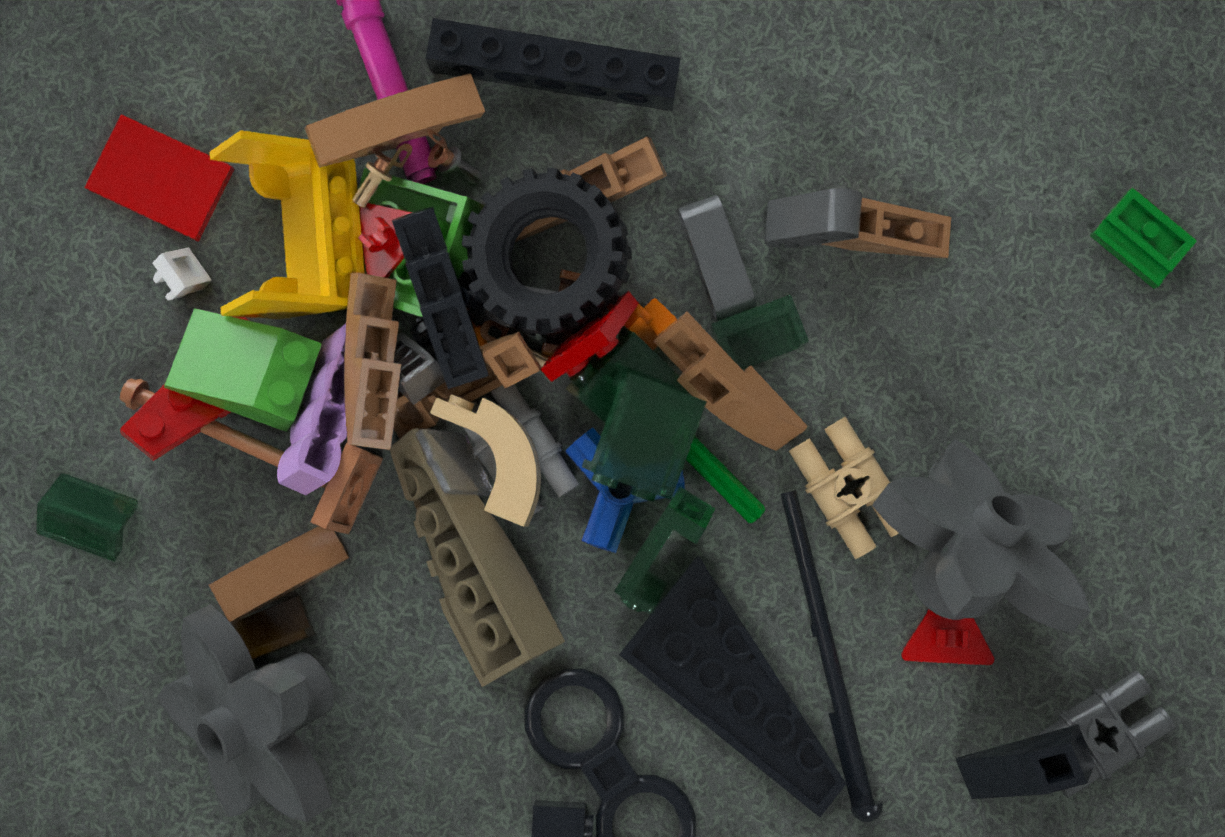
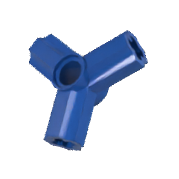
(609, 513)

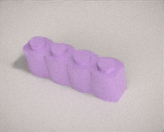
(320, 425)

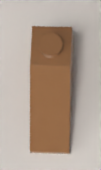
(899, 231)

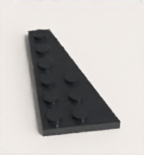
(716, 671)

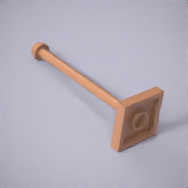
(342, 494)

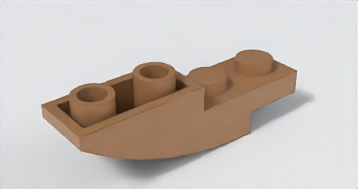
(731, 394)

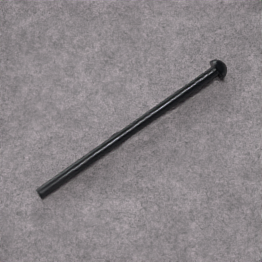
(842, 721)

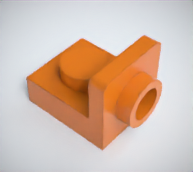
(649, 321)

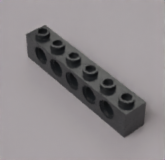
(553, 64)

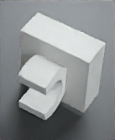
(180, 272)

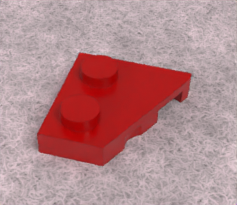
(593, 338)

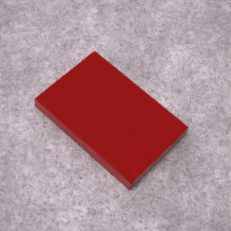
(159, 178)

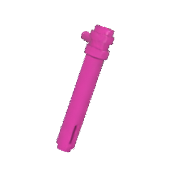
(384, 72)

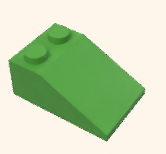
(244, 367)

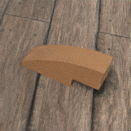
(278, 572)

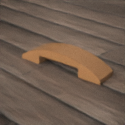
(507, 363)

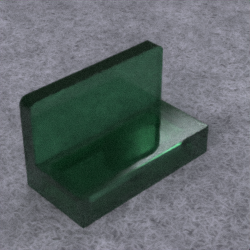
(85, 516)

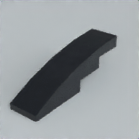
(440, 297)

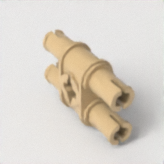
(827, 483)

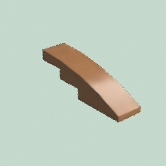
(394, 119)
(614, 175)
(369, 364)

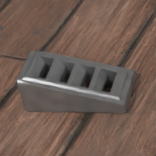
(419, 370)

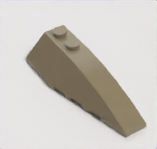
(483, 578)

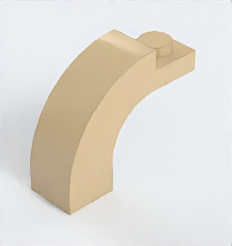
(517, 462)

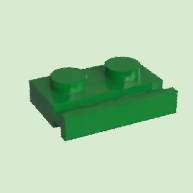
(1143, 238)

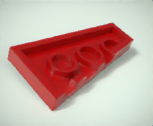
(168, 421)

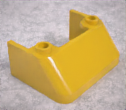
(317, 221)

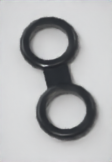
(604, 762)

